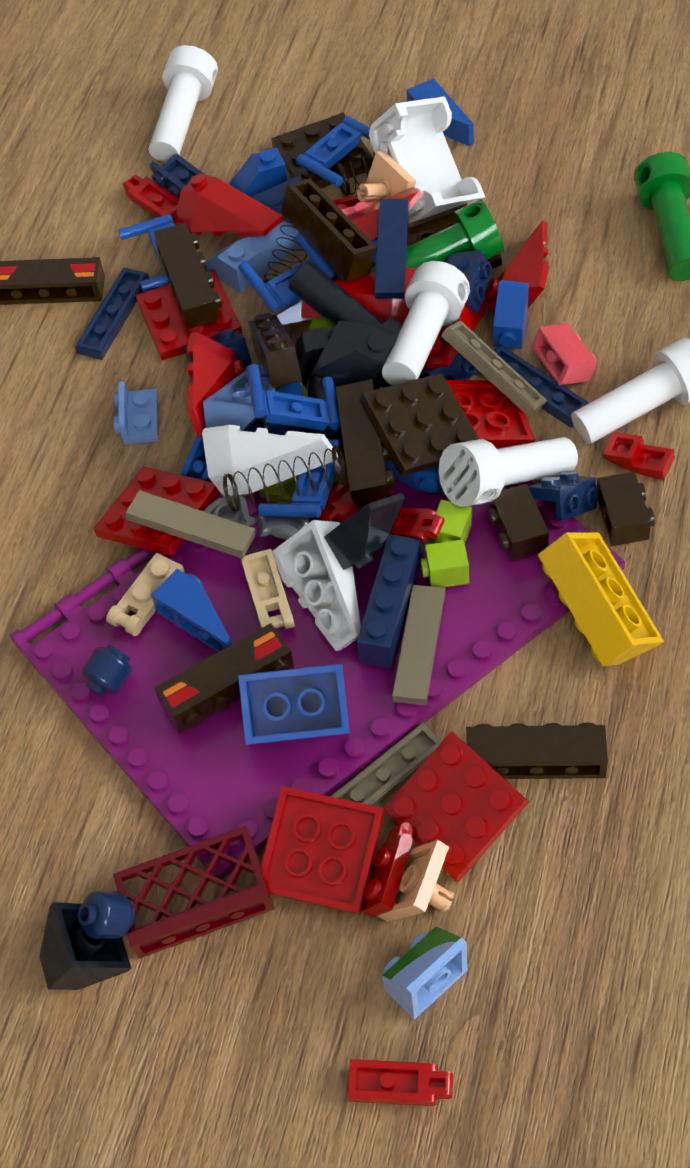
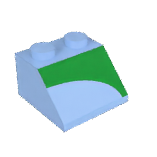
(425, 970)

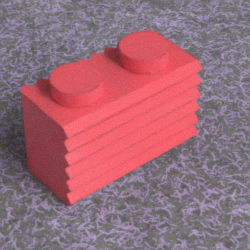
(564, 354)

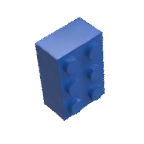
(293, 704)

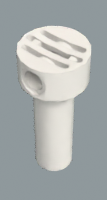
(189, 79)
(434, 300)
(638, 396)
(478, 471)

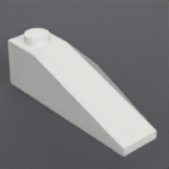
(236, 450)
(321, 582)

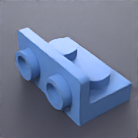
(137, 415)

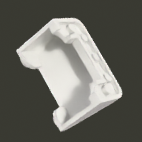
(415, 140)

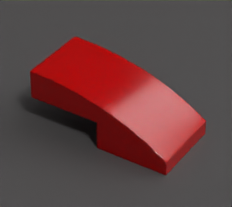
(631, 454)

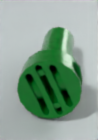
(665, 187)
(473, 231)

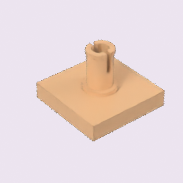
(384, 179)
(419, 883)

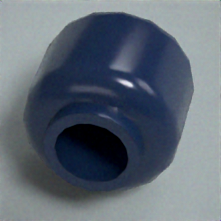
(107, 670)
(106, 915)

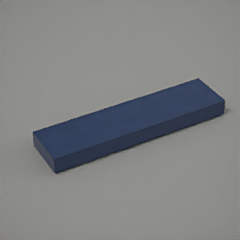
(392, 249)
(111, 314)
(560, 400)

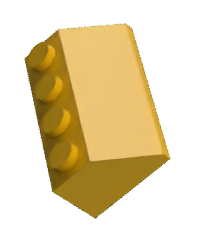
(599, 598)

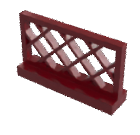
(208, 915)

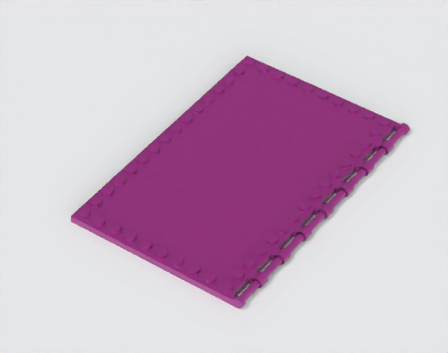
(207, 774)

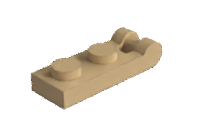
(267, 589)
(139, 598)

